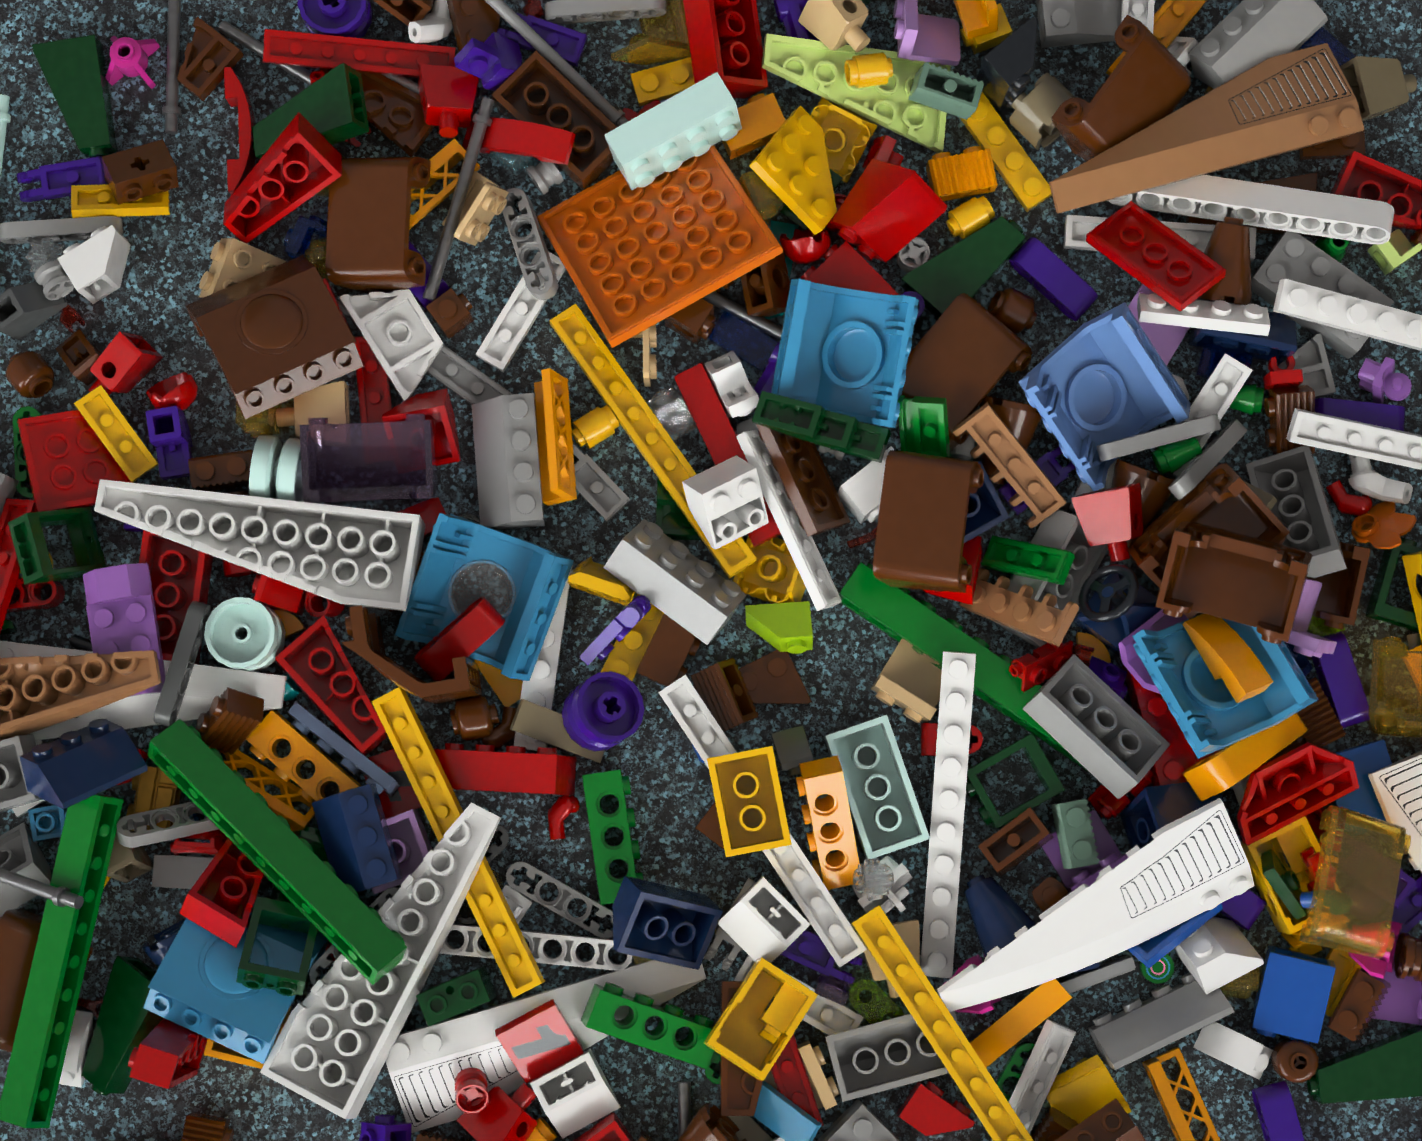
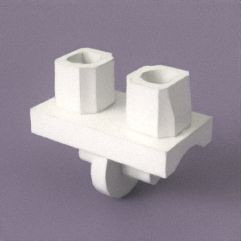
(896, 893)

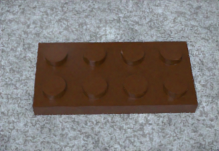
(805, 482)

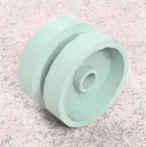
(276, 469)
(225, 632)

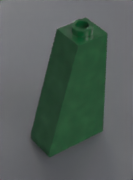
(78, 82)
(330, 105)
(964, 265)
(120, 1026)
(1372, 1072)

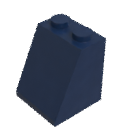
(1158, 807)

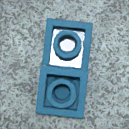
(46, 822)

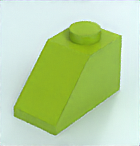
(782, 625)

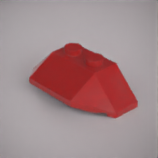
(1292, 789)

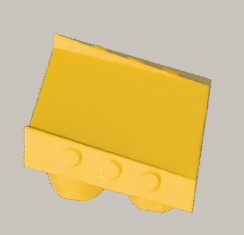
(844, 135)
(772, 575)
(595, 580)
(1084, 1090)

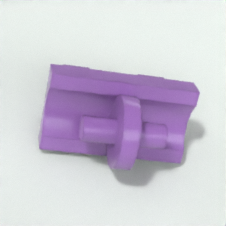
(1382, 380)

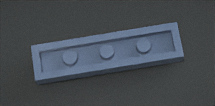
(332, 742)

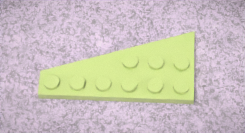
(823, 73)

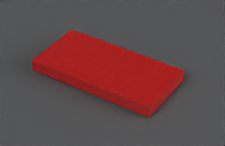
(1155, 255)

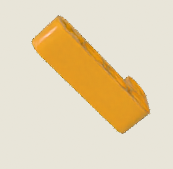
(1241, 758)

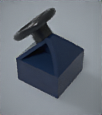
(1114, 606)

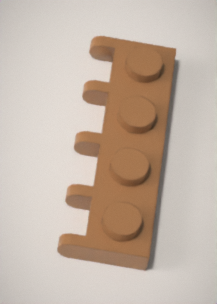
(1012, 463)
(1020, 611)

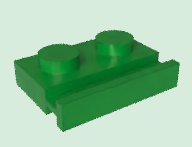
(924, 425)

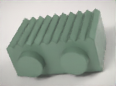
(946, 91)
(1075, 834)

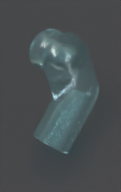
(513, 161)

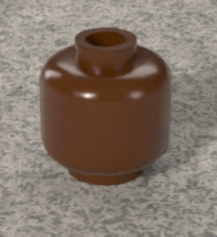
(1013, 309)
(30, 374)
(474, 718)
(1305, 1060)

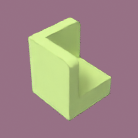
(1394, 252)

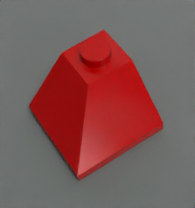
(438, 408)

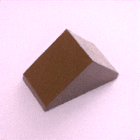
(79, 356)

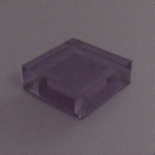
(832, 989)

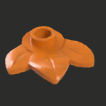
(1382, 526)

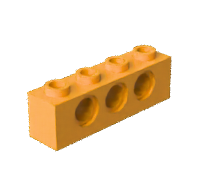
(277, 728)
(821, 778)

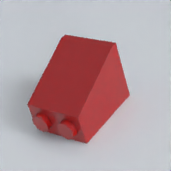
(886, 210)

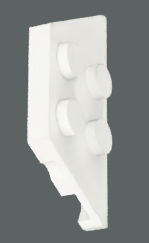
(396, 334)

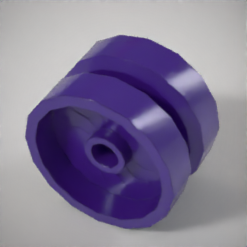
(336, 17)
(603, 711)

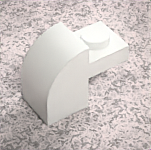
(732, 385)
(78, 1044)
(1233, 1049)

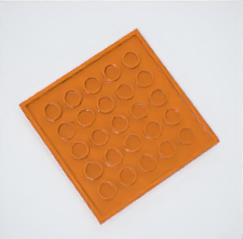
(657, 245)

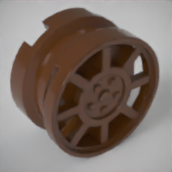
(1408, 957)

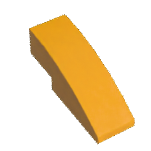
(1228, 656)

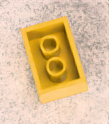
(749, 801)

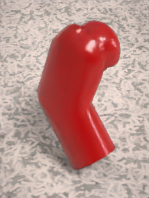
(558, 813)

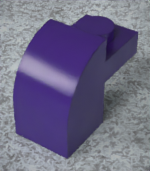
(490, 61)
(172, 439)

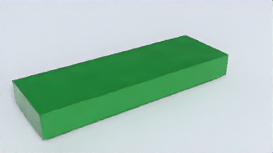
(1028, 560)

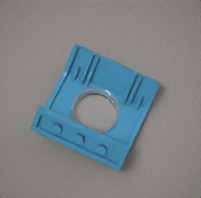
(510, 572)

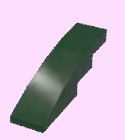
(821, 426)

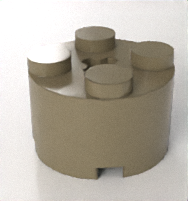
(1035, 110)

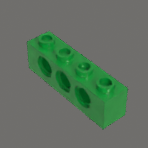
(595, 789)
(600, 1017)

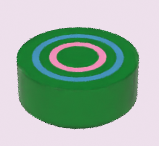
(1160, 971)

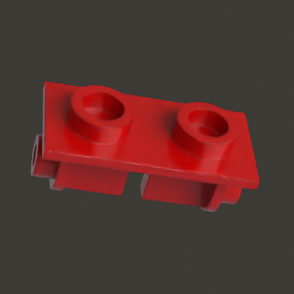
(1048, 662)
(1108, 805)

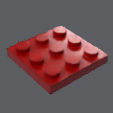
(65, 460)

